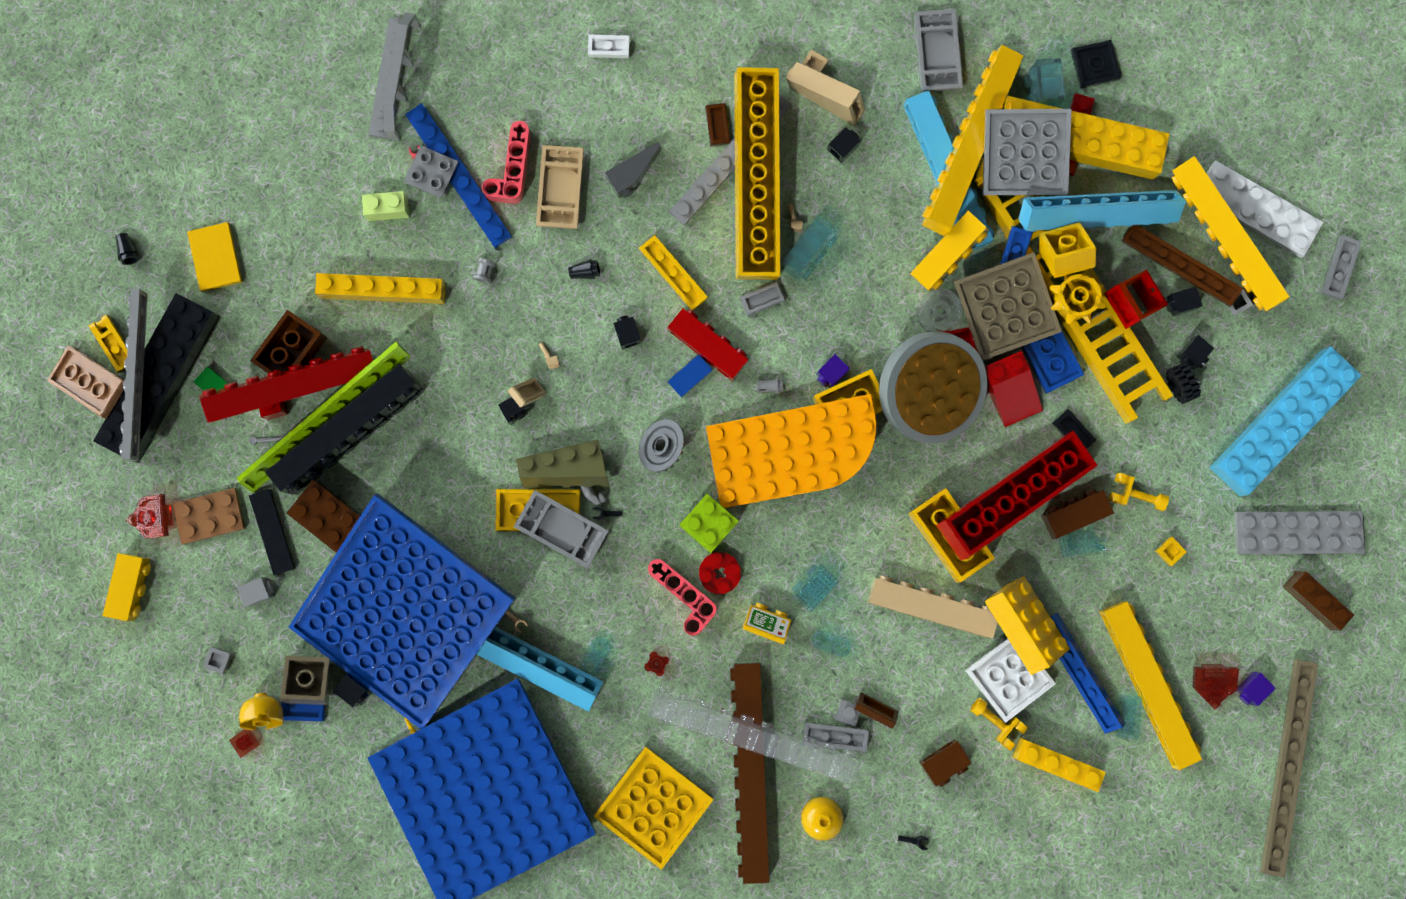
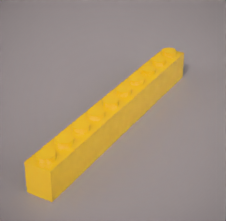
(970, 143)

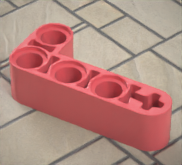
(512, 162)
(679, 592)

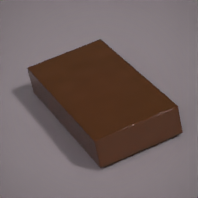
(717, 124)
(876, 710)

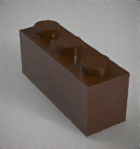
(1077, 513)
(1318, 601)

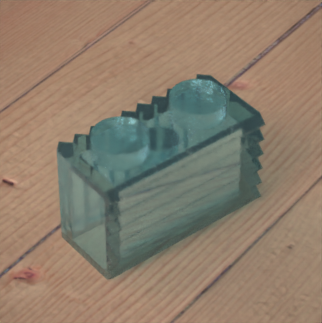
(815, 587)

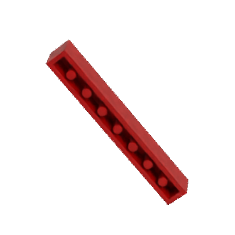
(283, 385)

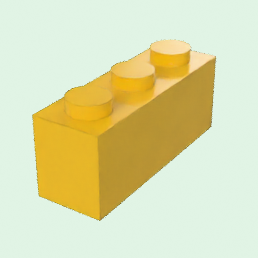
(126, 587)

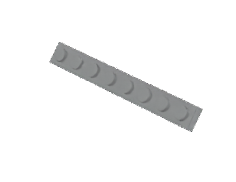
(712, 178)
(134, 375)

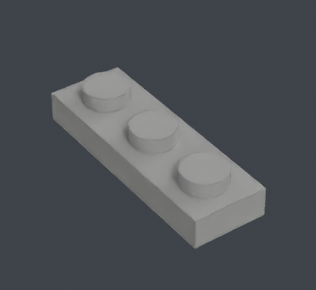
(1340, 267)
(840, 736)

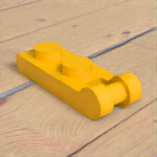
(111, 342)

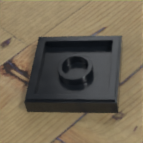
(1095, 64)

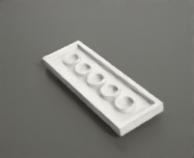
(1265, 211)

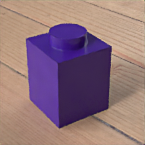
(832, 372)
(1255, 689)

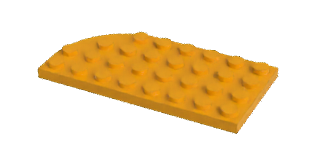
(791, 450)

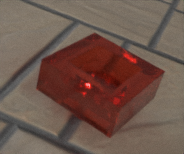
(244, 742)

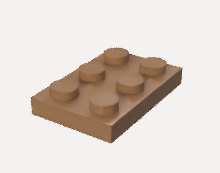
(208, 516)

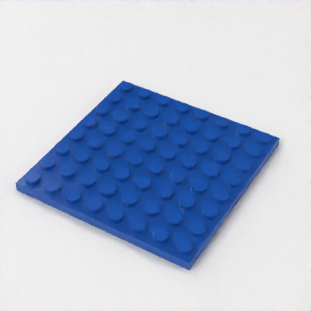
(401, 611)
(482, 794)

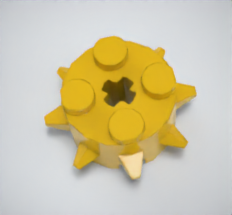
(1085, 288)

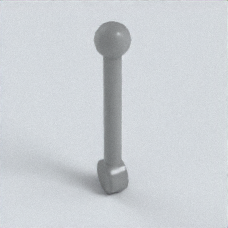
(253, 440)

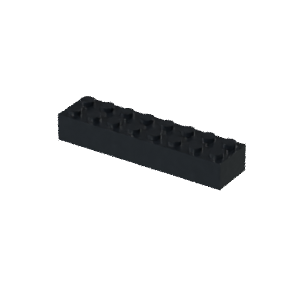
(166, 365)
(344, 431)

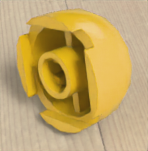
(261, 711)
(822, 818)

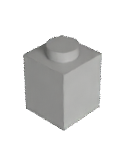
(256, 591)

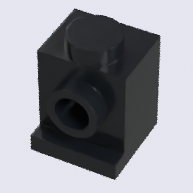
(512, 410)

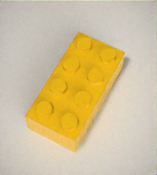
(927, 517)
(1027, 625)

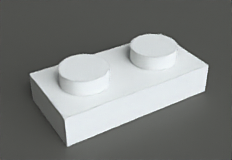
(608, 46)

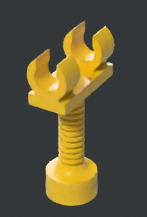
(1160, 501)
(980, 707)

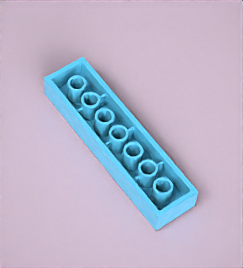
(1285, 421)

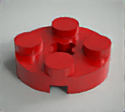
(716, 561)

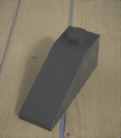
(628, 174)

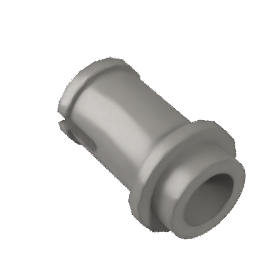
(770, 386)

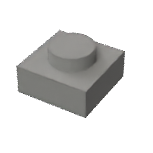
(217, 660)
(847, 713)

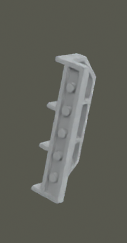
(388, 86)

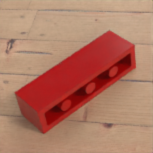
(707, 344)

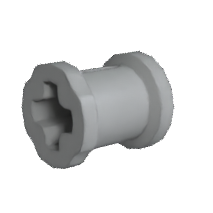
(484, 270)

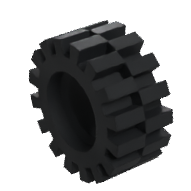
(1183, 383)

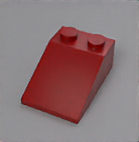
(1012, 389)

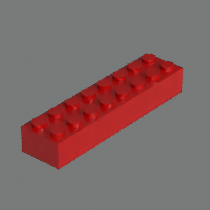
(1016, 496)

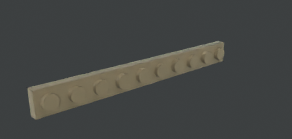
(1289, 768)

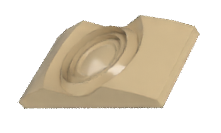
(560, 187)

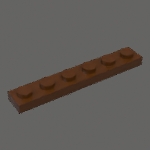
(1182, 265)

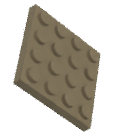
(1007, 306)

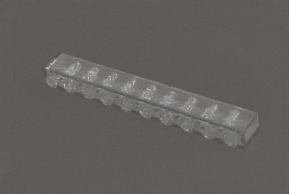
(753, 736)

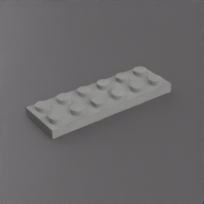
(1299, 532)

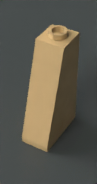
(827, 92)

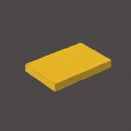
(214, 257)

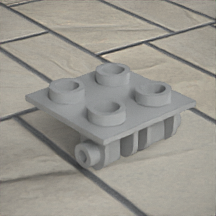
(431, 172)

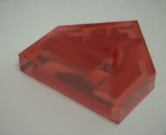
(151, 516)
(1215, 682)

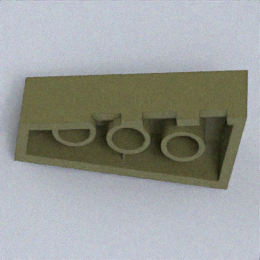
(564, 467)

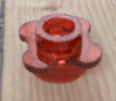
(650, 666)

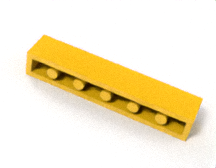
(380, 288)

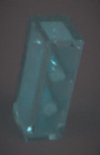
(809, 249)

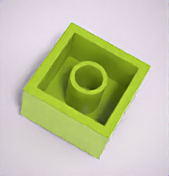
(708, 523)

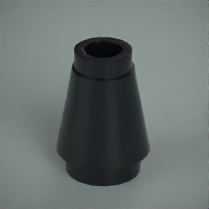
(125, 249)
(585, 270)

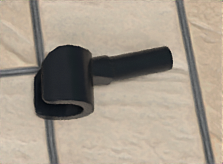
(605, 513)
(916, 841)

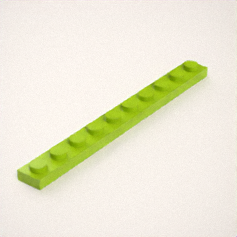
(255, 475)

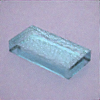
(1130, 710)

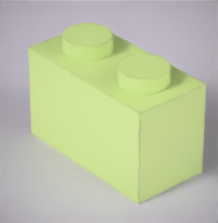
(385, 206)

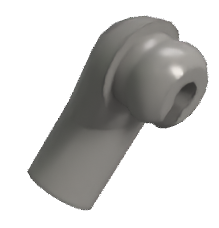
(596, 499)

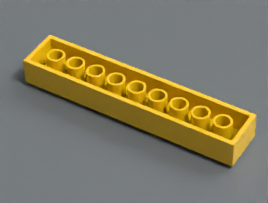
(757, 173)

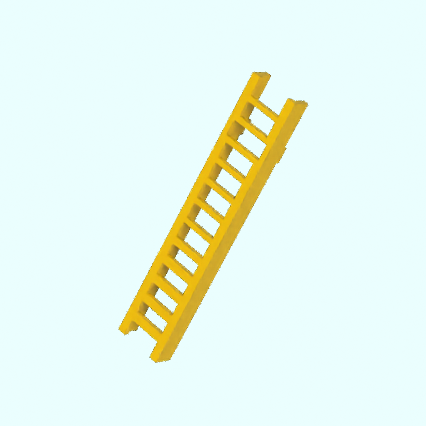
(1081, 341)

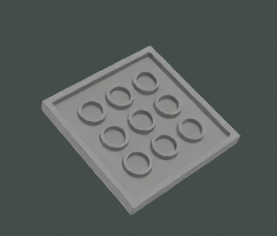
(1026, 151)

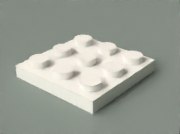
(1007, 681)

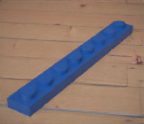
(461, 179)

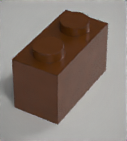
(945, 763)

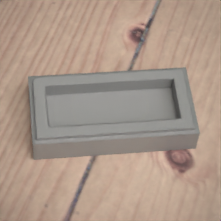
(762, 299)

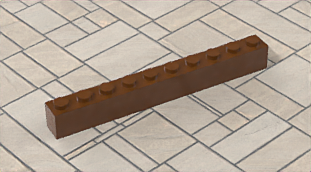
(750, 780)

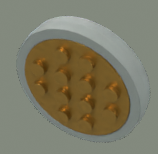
(933, 387)

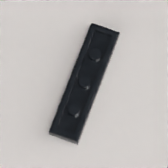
(272, 532)

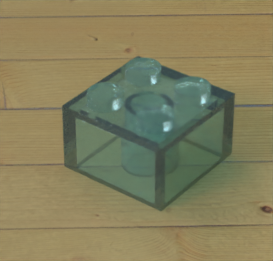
(1045, 82)

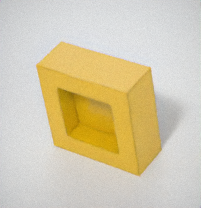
(1170, 551)

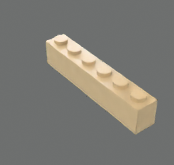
(932, 607)

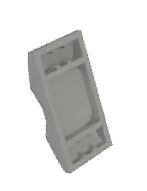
(938, 50)
(561, 529)

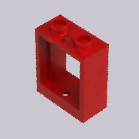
(1125, 305)

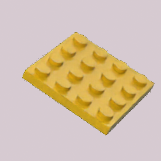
(653, 807)

